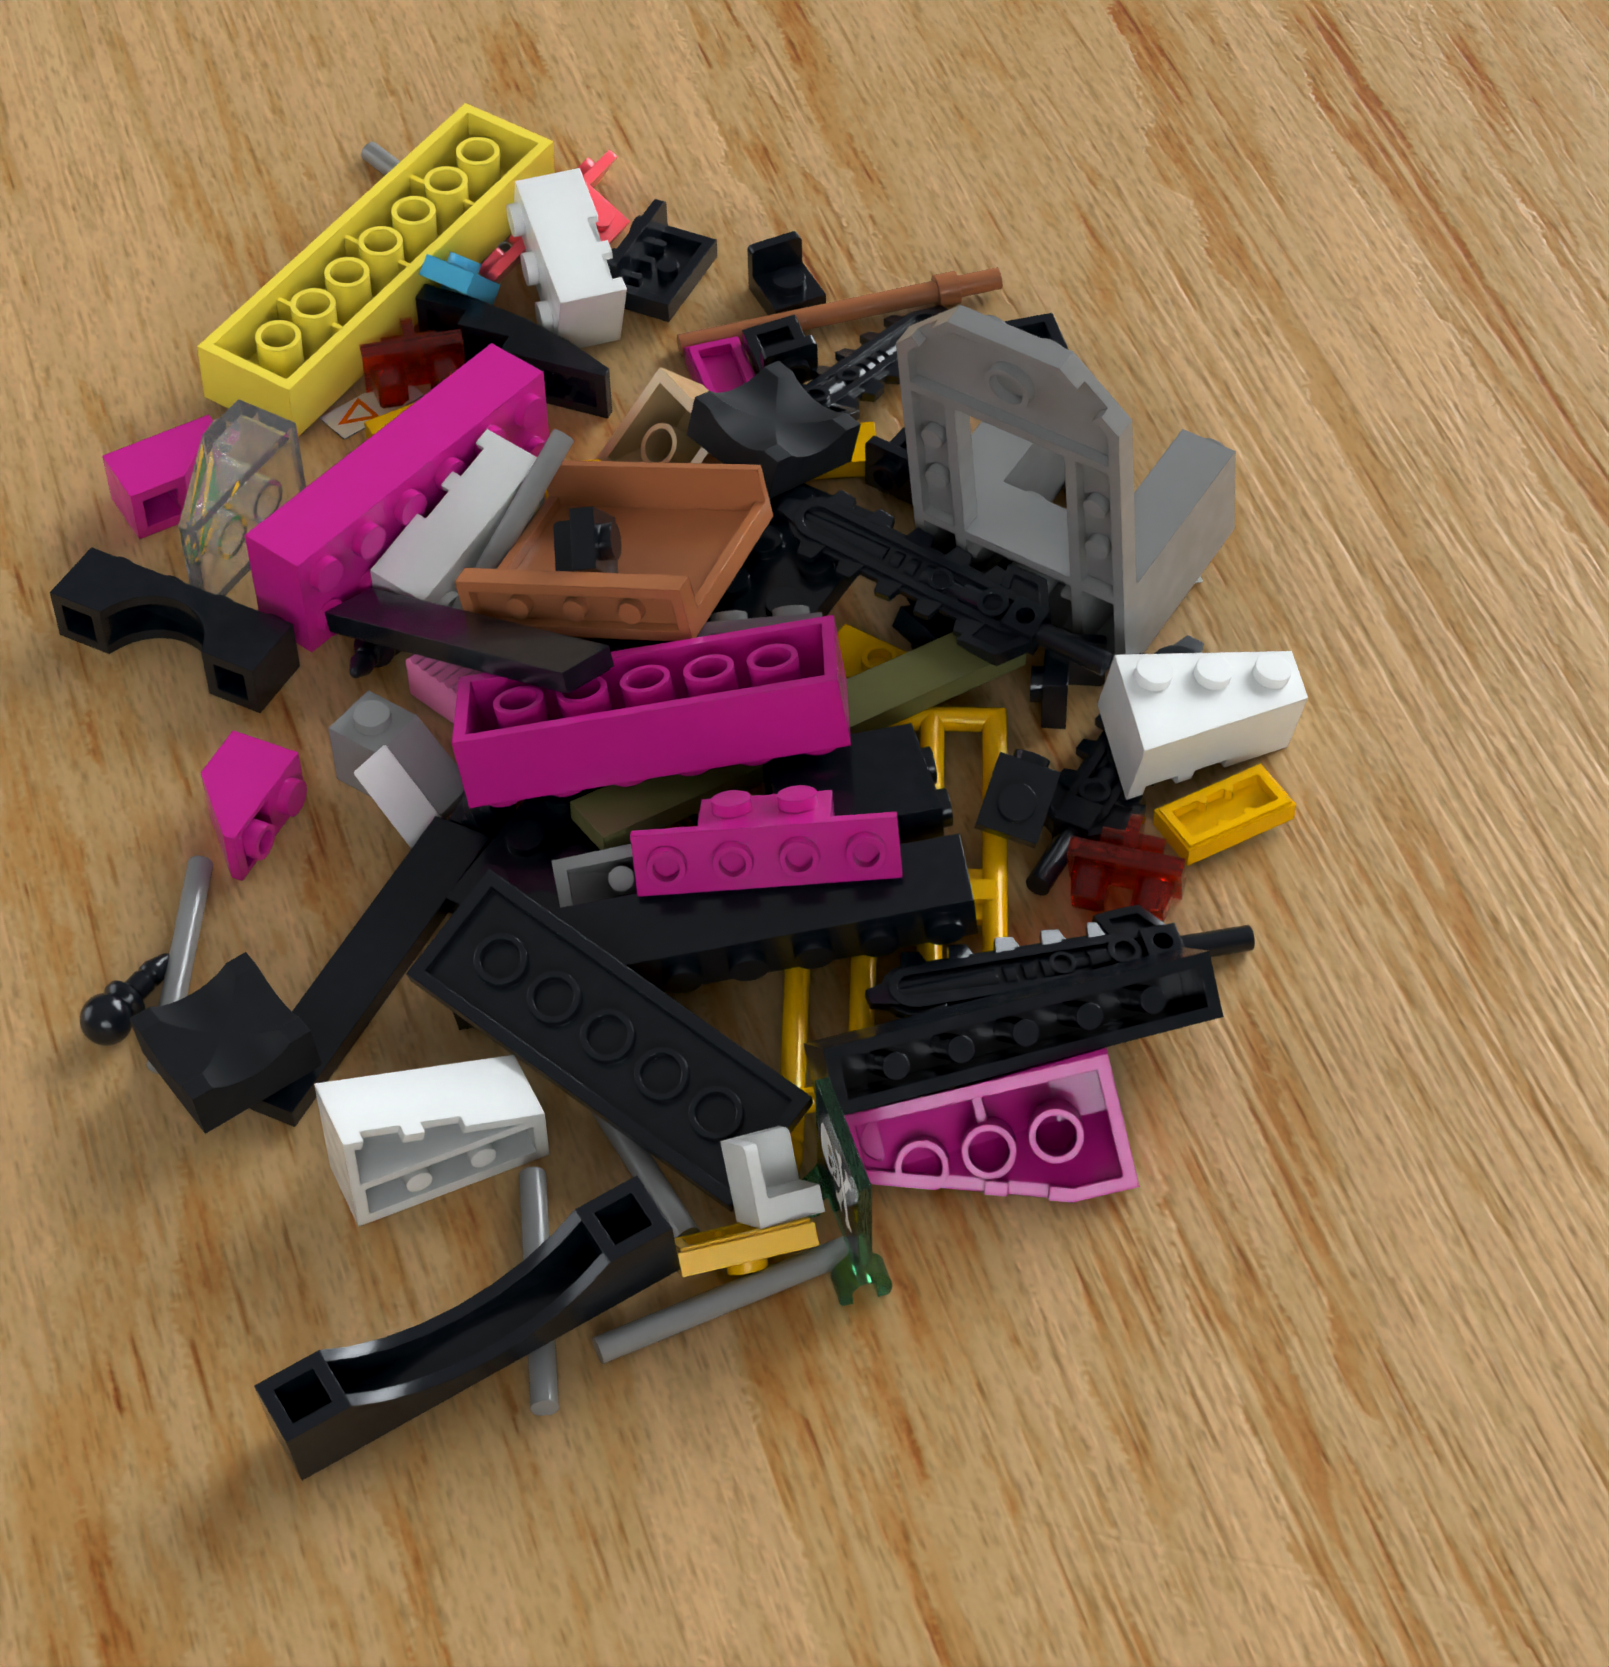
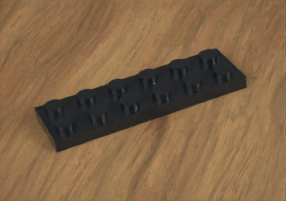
(603, 1033)

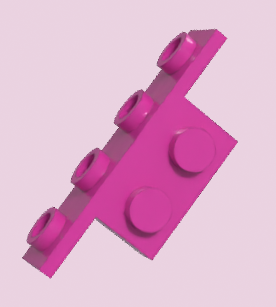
(766, 844)

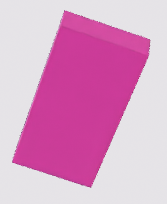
(719, 364)

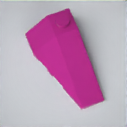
(1018, 1133)

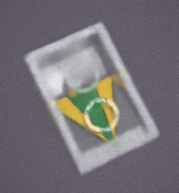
(240, 477)

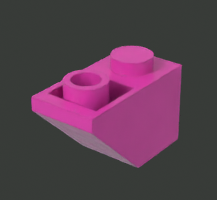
(154, 475)
(250, 796)

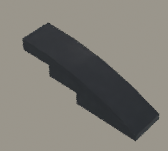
(570, 374)

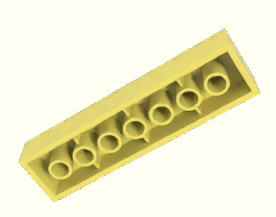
(302, 331)

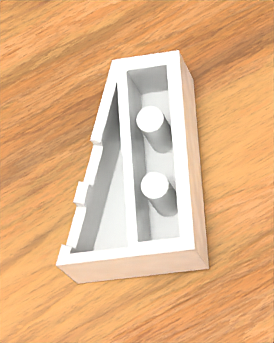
(567, 259)
(454, 535)
(1197, 710)
(428, 1131)

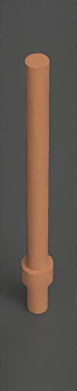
(943, 289)

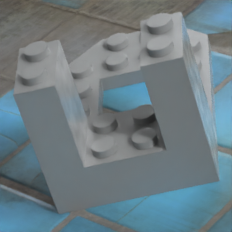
(1112, 557)

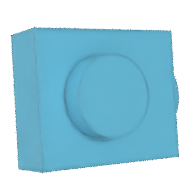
(460, 276)

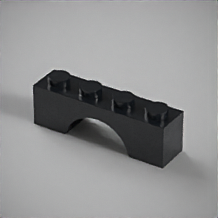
(117, 602)

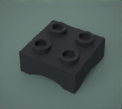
(773, 426)
(226, 1044)

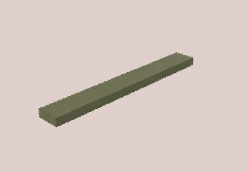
(874, 702)

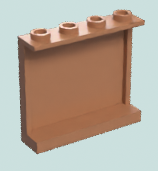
(680, 542)

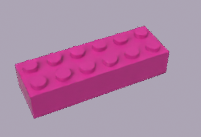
(339, 526)
(656, 714)

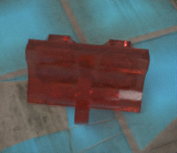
(409, 361)
(1125, 861)

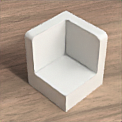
(766, 1179)

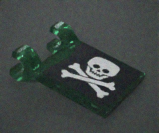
(850, 1195)

